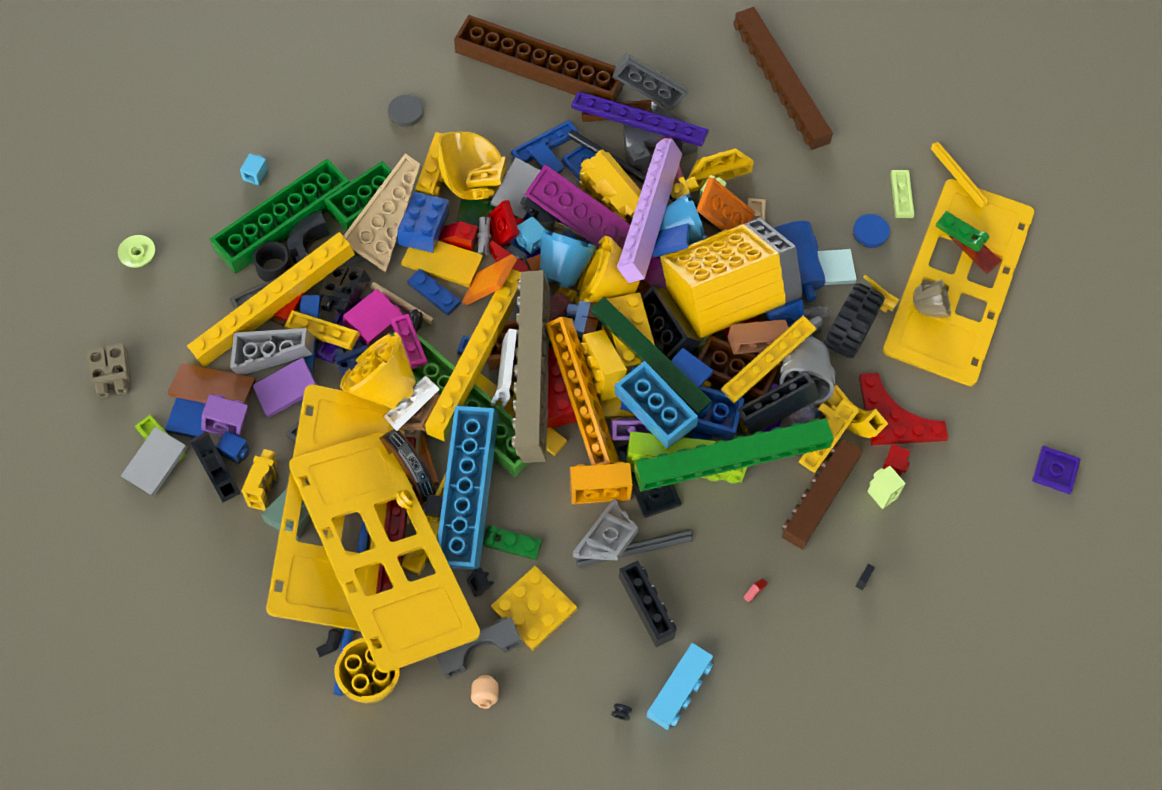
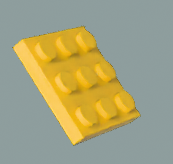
(534, 607)

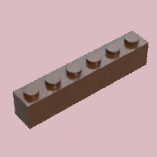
(821, 495)

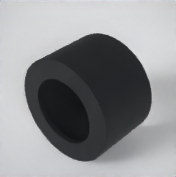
(269, 251)

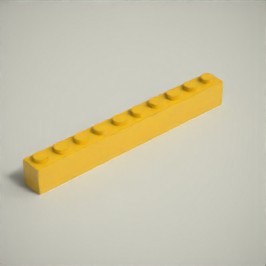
(272, 298)
(473, 357)

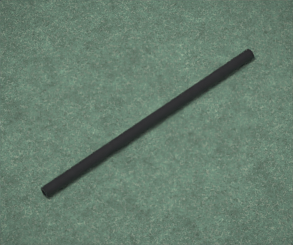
(629, 169)

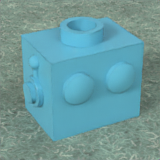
(530, 235)

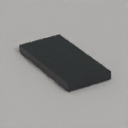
(652, 500)

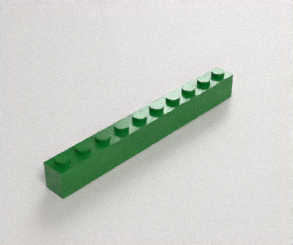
(733, 454)

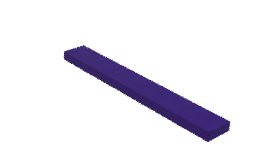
(640, 119)

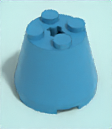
(683, 212)
(564, 258)

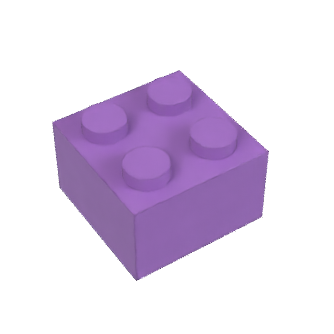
(224, 415)

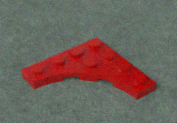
(902, 425)

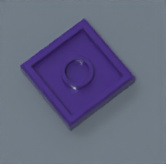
(1056, 470)

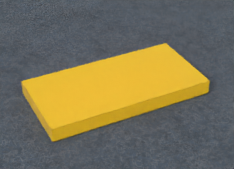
(445, 263)

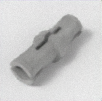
(484, 235)

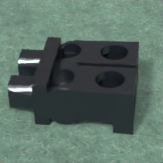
(343, 288)

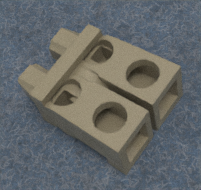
(109, 369)

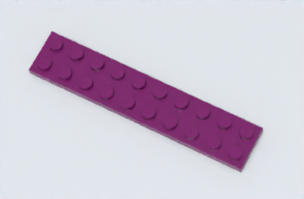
(585, 215)

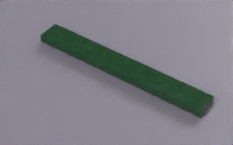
(648, 352)

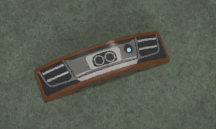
(411, 464)

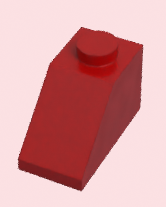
(460, 235)

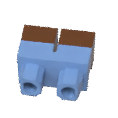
(584, 321)

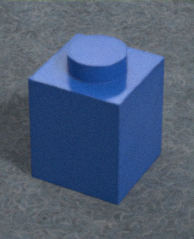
(233, 447)

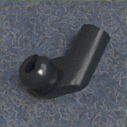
(418, 317)
(332, 643)

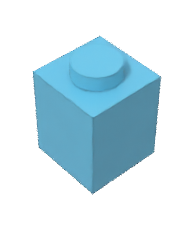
(254, 169)

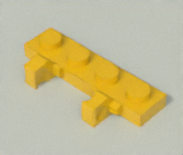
(838, 421)

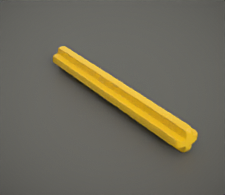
(959, 174)

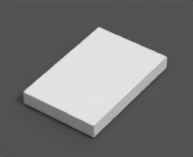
(408, 407)

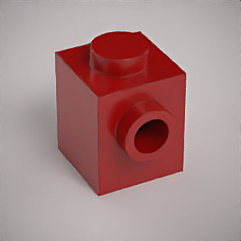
(897, 459)

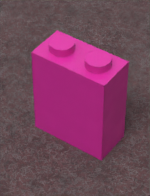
(372, 317)

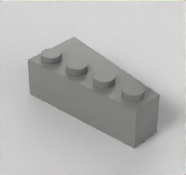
(269, 348)

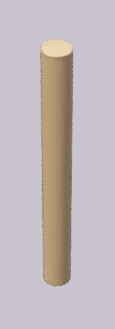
(402, 303)

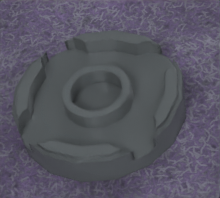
(405, 110)

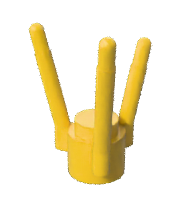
(890, 300)

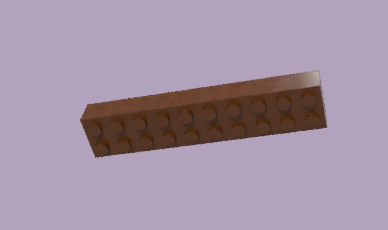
(536, 59)

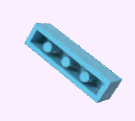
(680, 686)

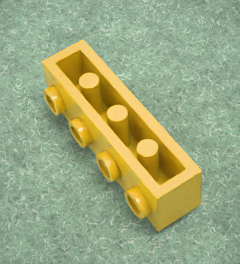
(430, 176)

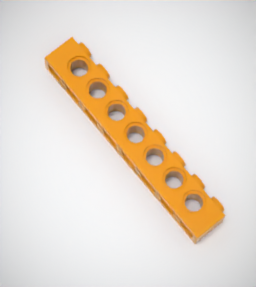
(581, 391)

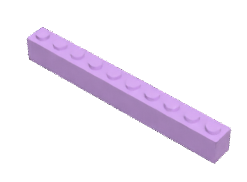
(649, 211)

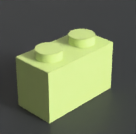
(885, 486)

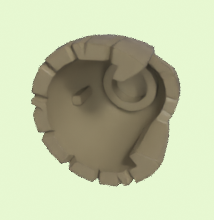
(932, 300)

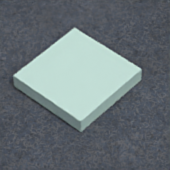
(837, 266)

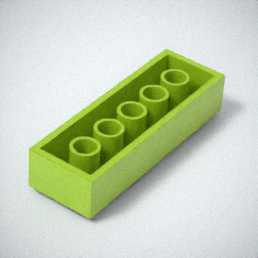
(647, 445)

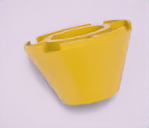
(602, 276)

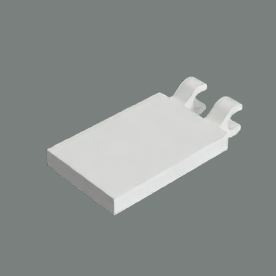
(505, 368)

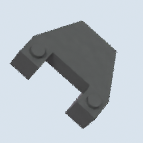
(638, 140)

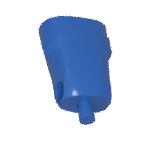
(811, 272)

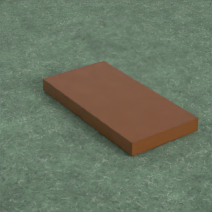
(198, 382)

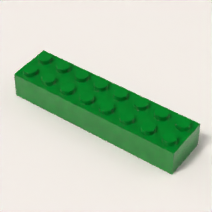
(277, 215)

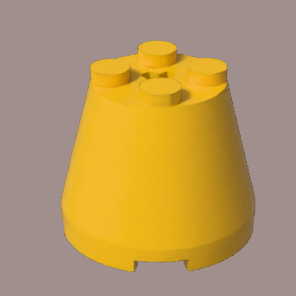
(355, 668)

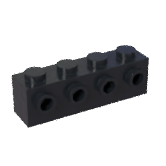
(779, 403)
(647, 604)

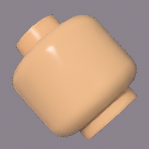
(484, 691)

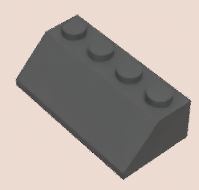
(649, 81)

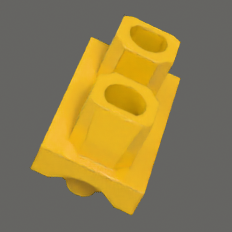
(686, 186)

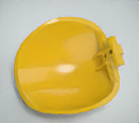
(461, 153)

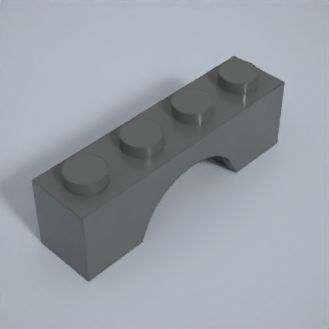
(502, 635)

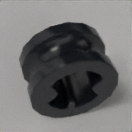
(621, 711)

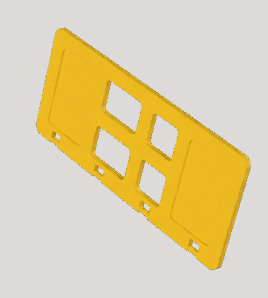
(951, 342)
(309, 581)
(412, 617)

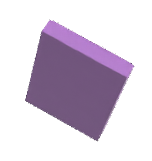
(284, 387)

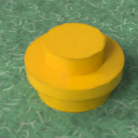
(405, 499)

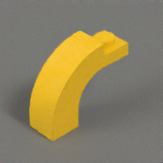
(865, 423)

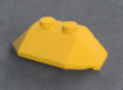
(722, 165)

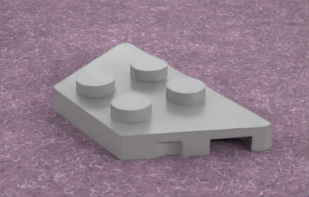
(608, 535)

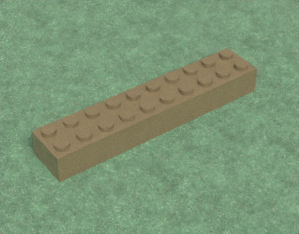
(532, 367)

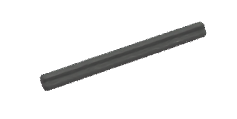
(646, 545)

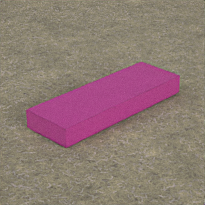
(405, 328)

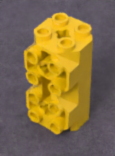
(609, 185)

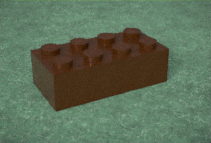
(725, 365)

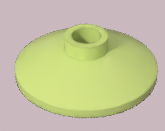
(134, 245)

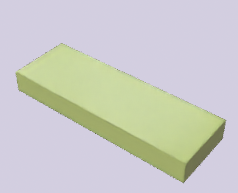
(902, 194)

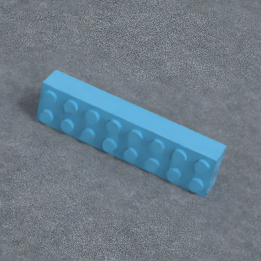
(467, 486)

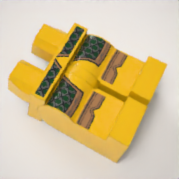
(261, 480)

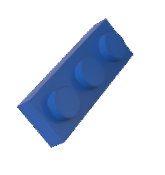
(434, 292)

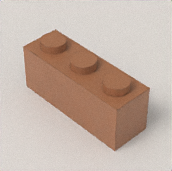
(755, 336)

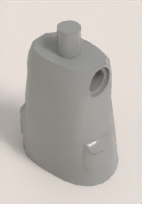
(814, 358)

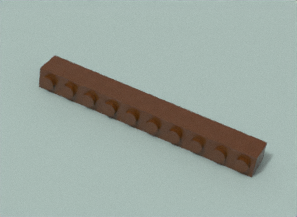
(783, 78)

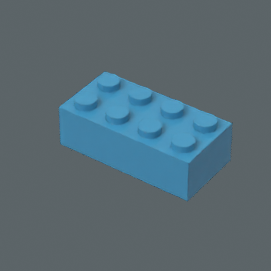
(656, 405)

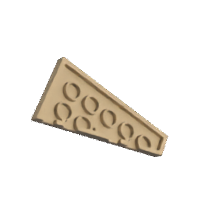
(377, 225)

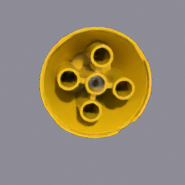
(381, 373)

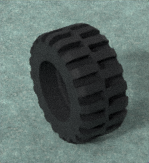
(854, 320)

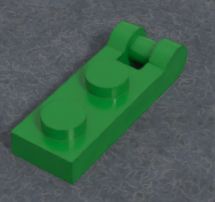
(962, 231)
(512, 543)

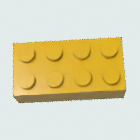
(633, 309)

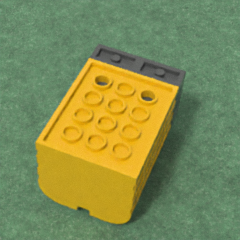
(733, 276)

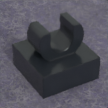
(479, 582)

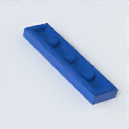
(552, 138)

